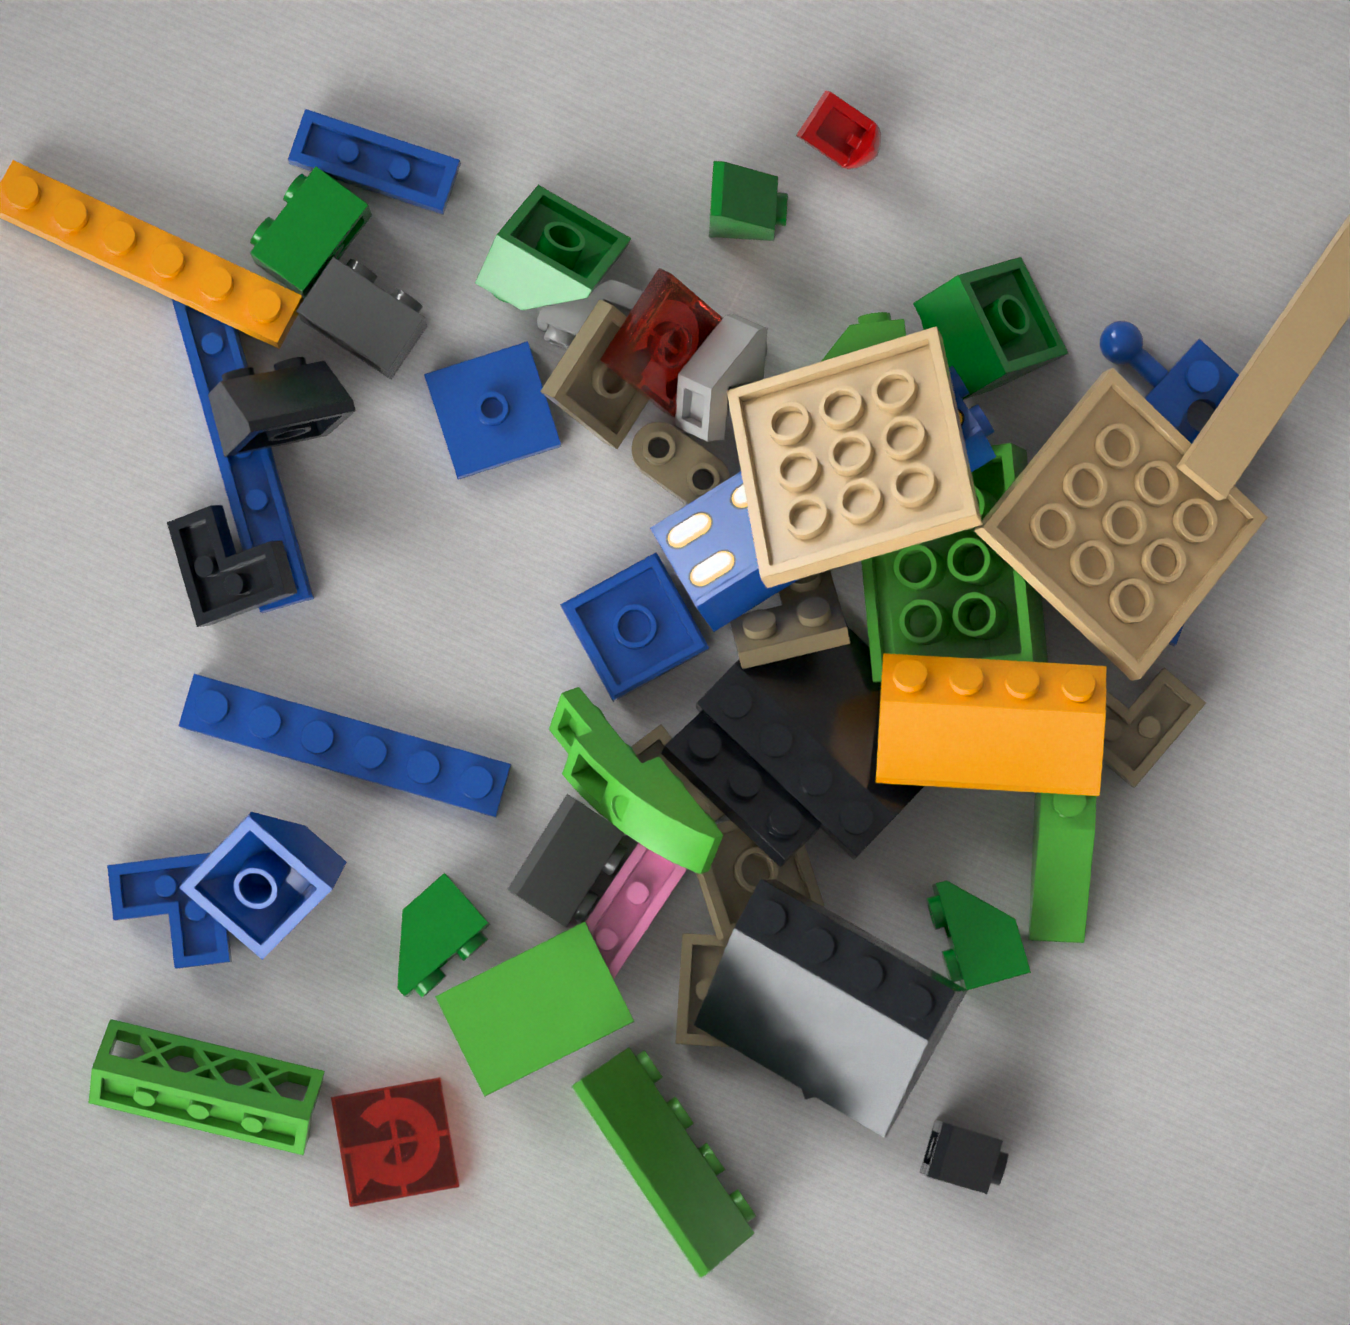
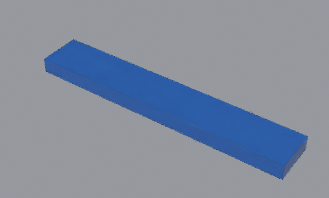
(249, 477)

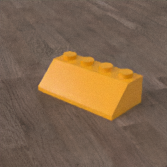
(991, 724)

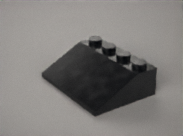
(816, 734)
(827, 1005)

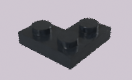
(218, 578)

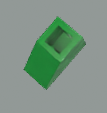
(433, 932)
(980, 937)

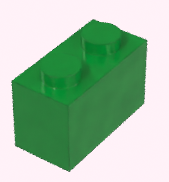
(309, 230)

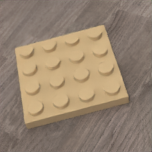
(853, 457)
(1116, 527)

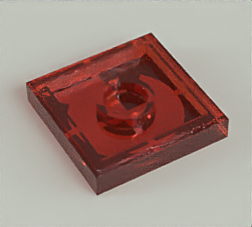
(660, 339)
(395, 1142)

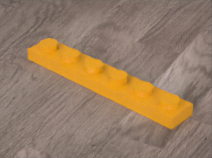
(148, 255)

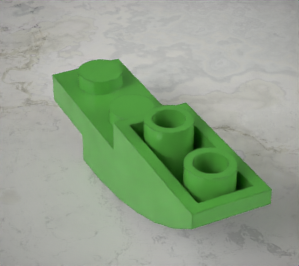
(632, 795)

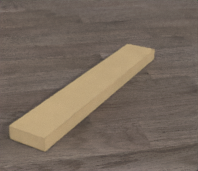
(1273, 373)

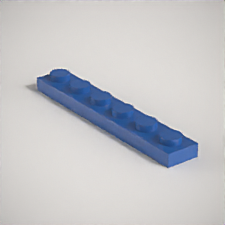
(345, 745)

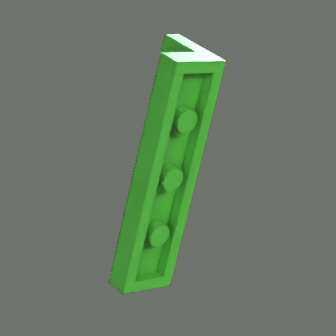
(202, 1096)

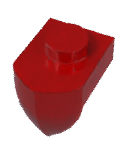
(841, 132)

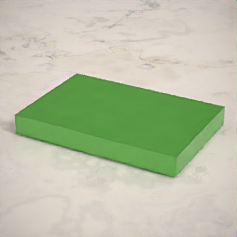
(534, 1009)

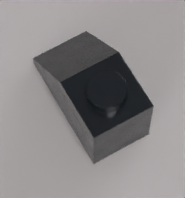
(963, 1157)

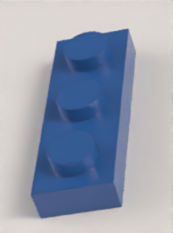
(374, 161)

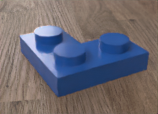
(153, 890)

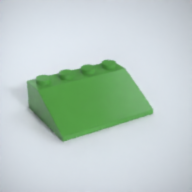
(955, 590)
(664, 1160)

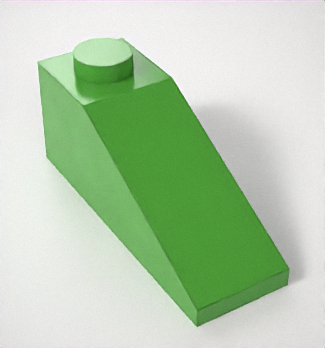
(1061, 866)

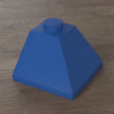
(264, 879)

